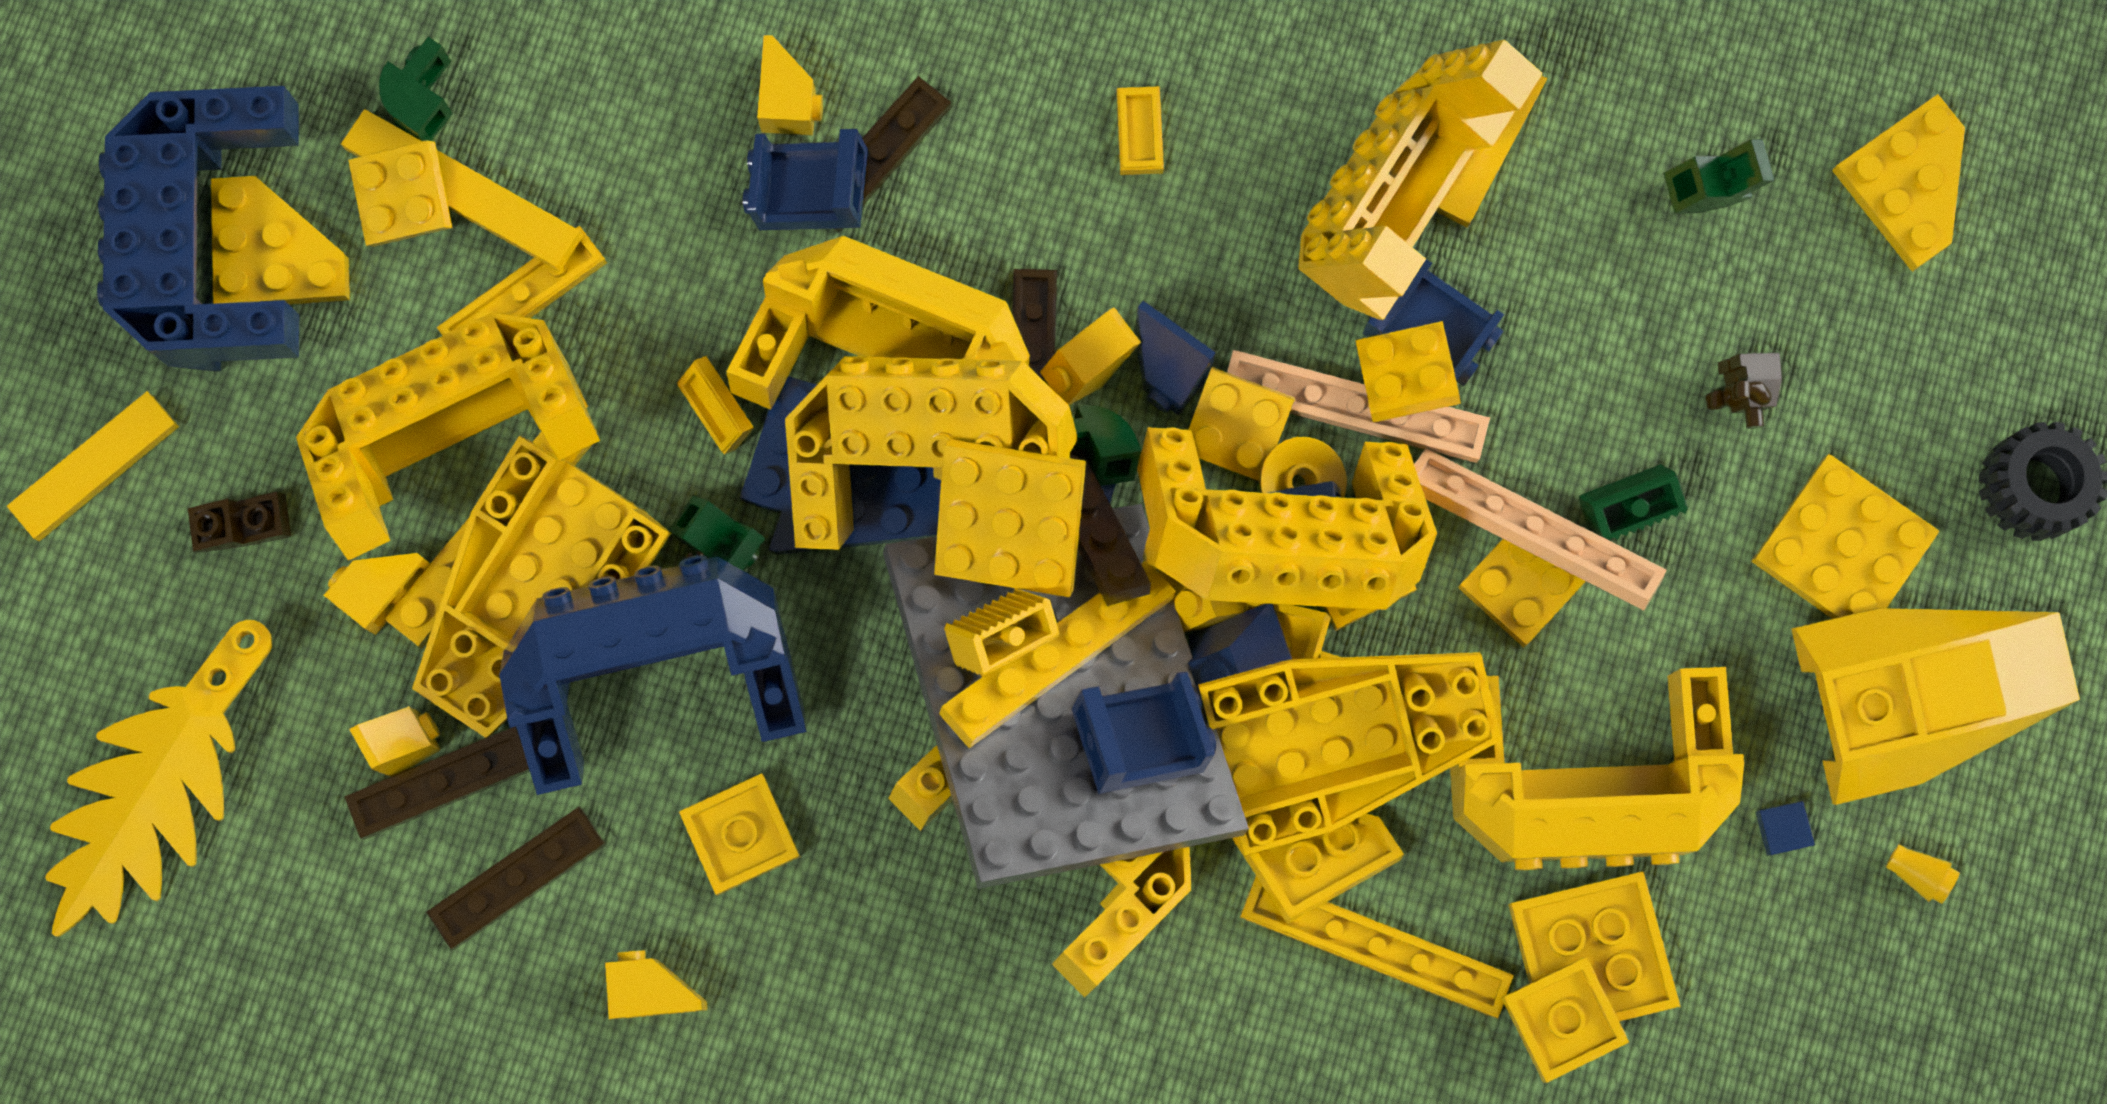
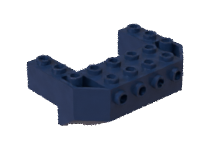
(153, 224)
(637, 624)

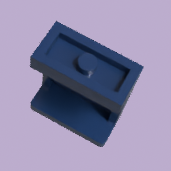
(806, 183)
(1433, 301)
(1144, 734)

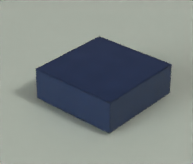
(1785, 828)

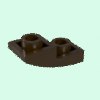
(239, 523)

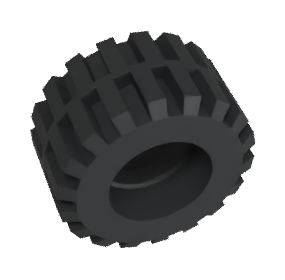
(2071, 461)

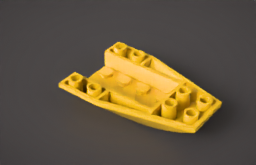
(528, 533)
(1929, 689)
(1344, 735)

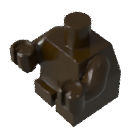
(1750, 387)

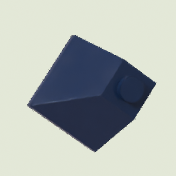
(1169, 360)
(1238, 645)

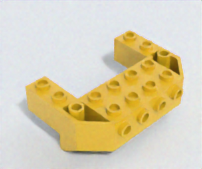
(1404, 167)
(869, 308)
(427, 404)
(903, 416)
(1281, 544)
(1609, 809)
(1141, 899)

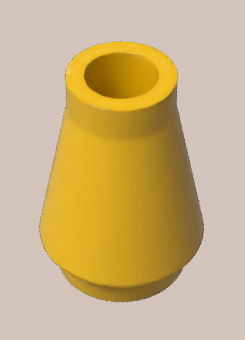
(1924, 873)

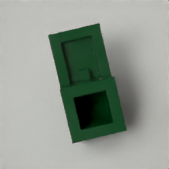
(408, 92)
(1719, 181)
(1107, 444)
(716, 534)

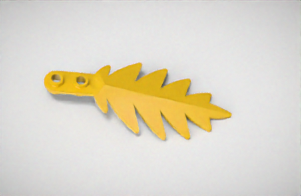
(150, 785)

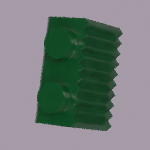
(1633, 502)

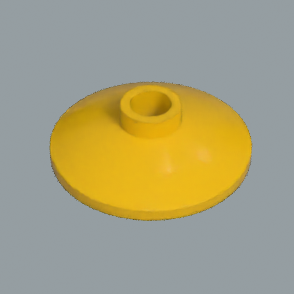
(1301, 457)

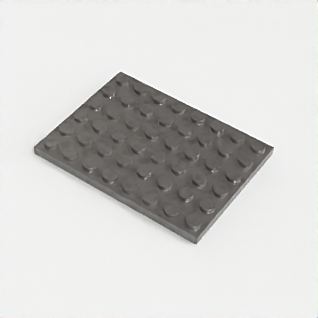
(1028, 785)

